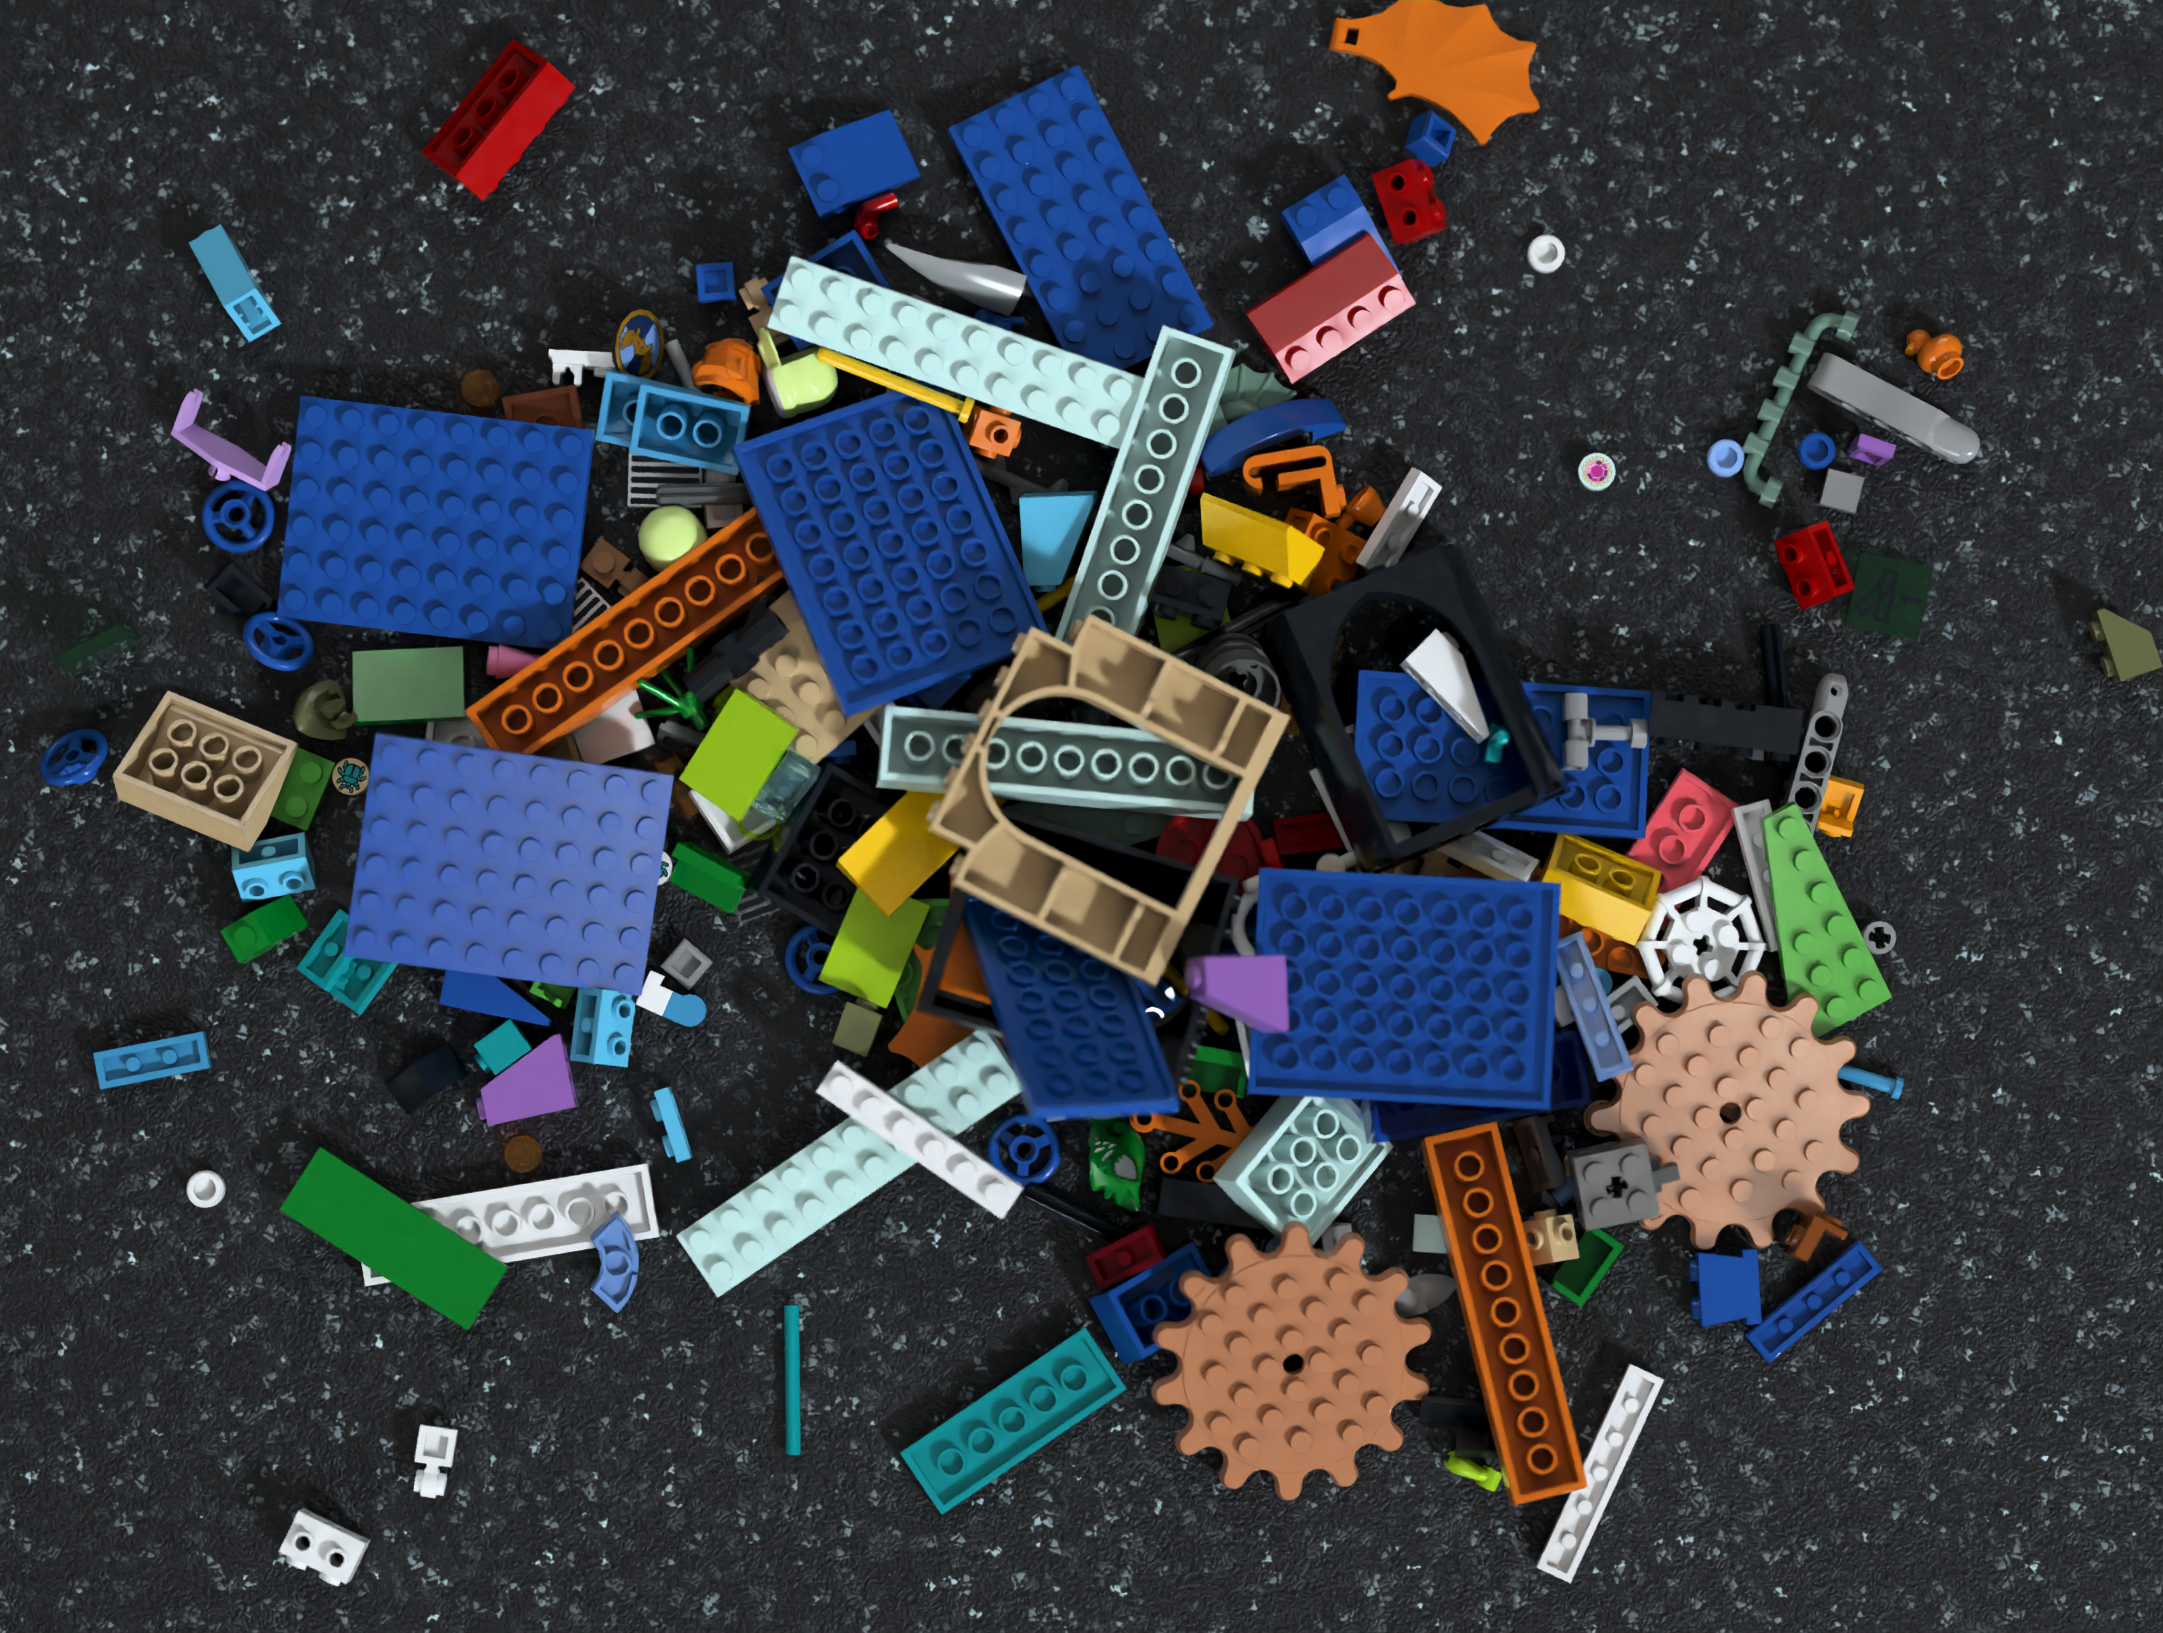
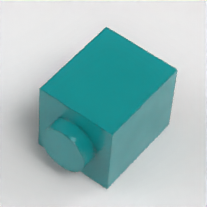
(502, 1048)

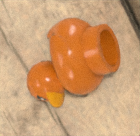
(1936, 355)

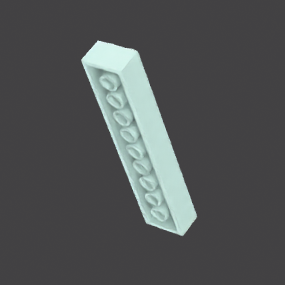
(955, 352)
(1149, 482)
(1054, 764)
(844, 1165)

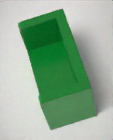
(1218, 1070)
(1580, 1276)

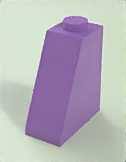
(1243, 988)
(531, 1086)

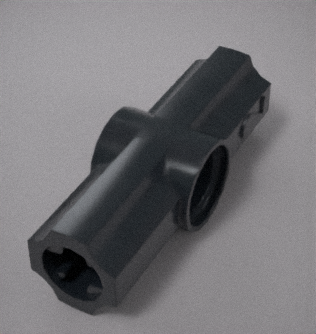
(735, 655)

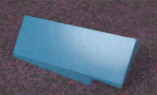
(672, 422)

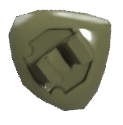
(322, 711)

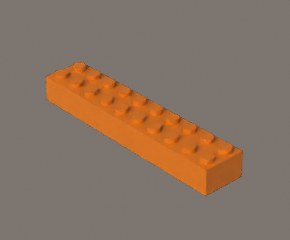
(631, 641)
(1503, 1314)

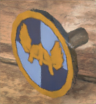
(636, 344)

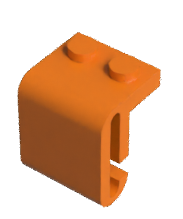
(1330, 495)

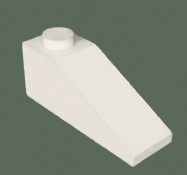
(1445, 677)

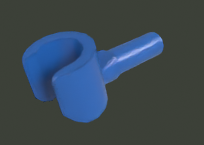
(988, 316)

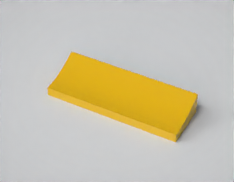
(898, 852)

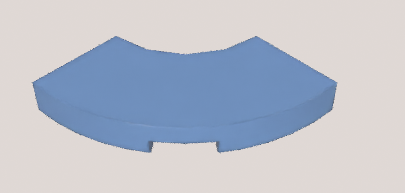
(618, 1261)

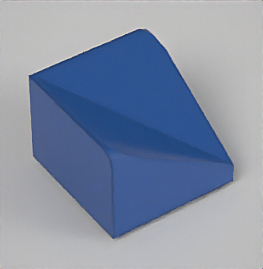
(1430, 138)

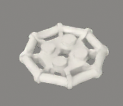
(1692, 925)

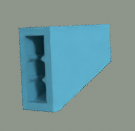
(234, 283)
(1052, 534)

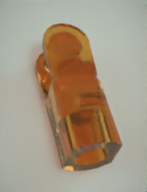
(680, 789)

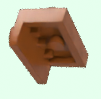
(1805, 1236)

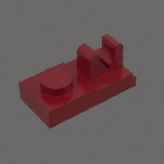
(1306, 834)
(1126, 1257)

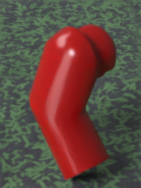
(869, 212)

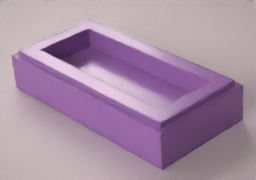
(1871, 450)

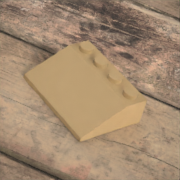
(205, 771)

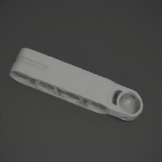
(1893, 409)
(1831, 708)

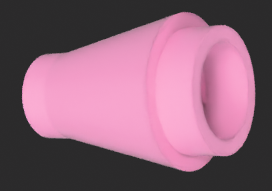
(507, 661)

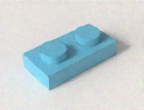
(666, 1110)

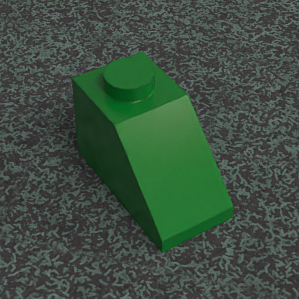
(264, 928)

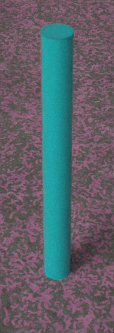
(792, 1380)

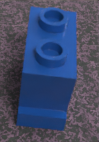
(1725, 1288)

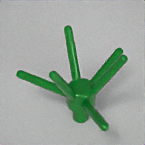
(685, 703)

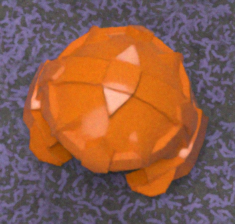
(733, 366)

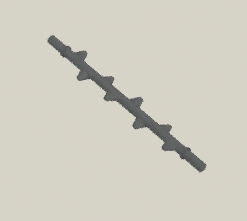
(1181, 551)

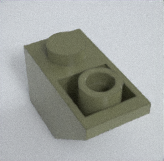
(2125, 646)
(858, 1027)

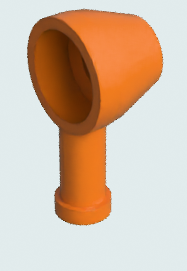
(1364, 508)

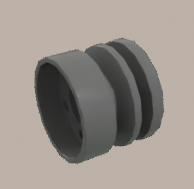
(1248, 659)

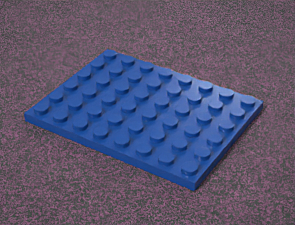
(435, 523)
(889, 546)
(508, 864)
(1409, 988)

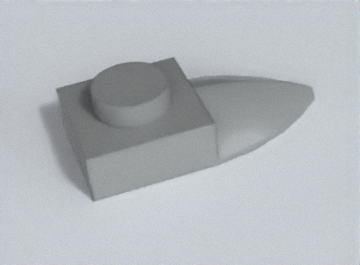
(1424, 1294)

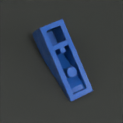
(489, 996)

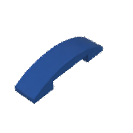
(1266, 428)

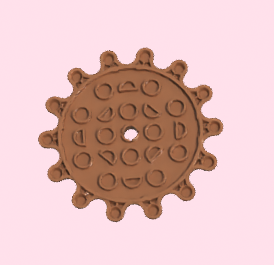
(1785, 1096)
(1278, 1307)

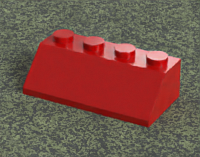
(498, 119)
(1329, 308)

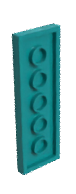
(1013, 1420)

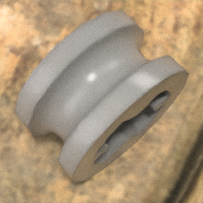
(1886, 929)

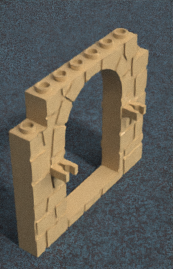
(1153, 695)

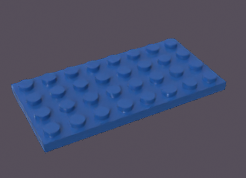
(1078, 222)
(1434, 771)
(1067, 1022)

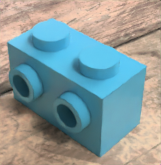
(274, 869)
(602, 1027)

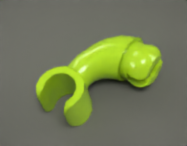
(1464, 1466)

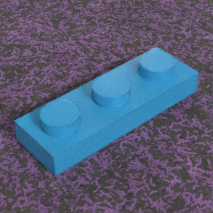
(152, 1060)

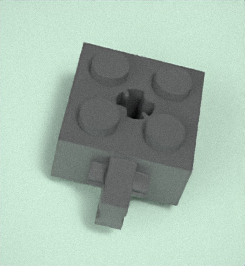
(1634, 1195)

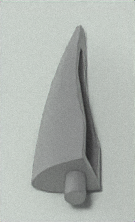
(976, 282)

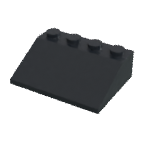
(801, 859)

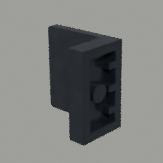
(1190, 596)

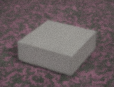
(1841, 491)
(686, 964)

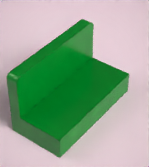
(708, 876)

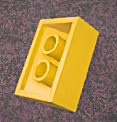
(1258, 543)
(1601, 887)

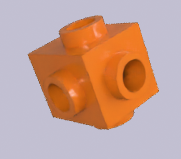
(992, 431)

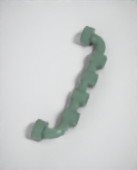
(1786, 381)

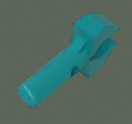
(1497, 739)

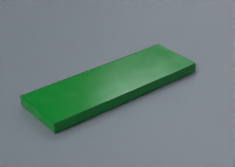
(394, 1238)

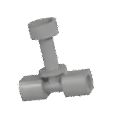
(1584, 732)

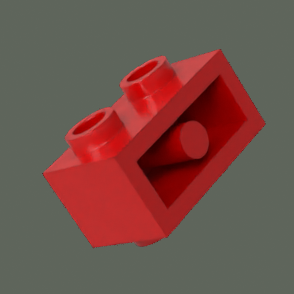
(1410, 201)
(1814, 565)

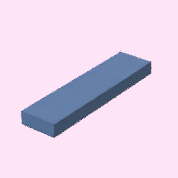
(1591, 1008)

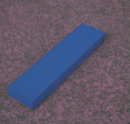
(1813, 1301)

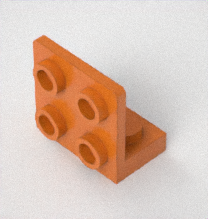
(1339, 554)

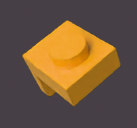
(1839, 807)

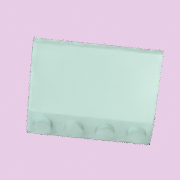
(1301, 1163)

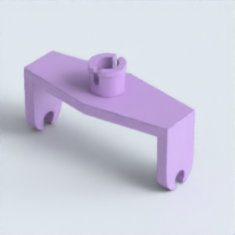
(224, 455)

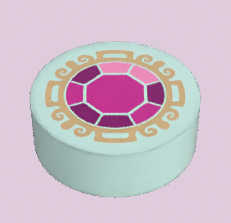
(1596, 471)

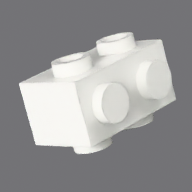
(325, 1540)

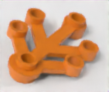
(1206, 1133)

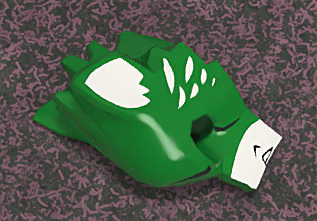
(1116, 1160)

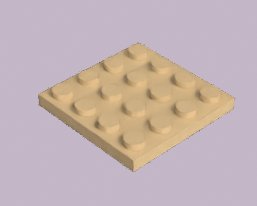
(797, 688)

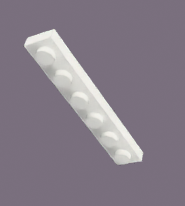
(920, 1139)
(1602, 1470)

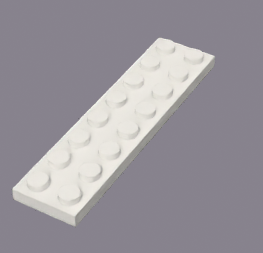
(545, 1214)

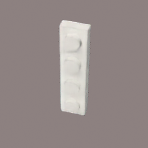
(1750, 838)

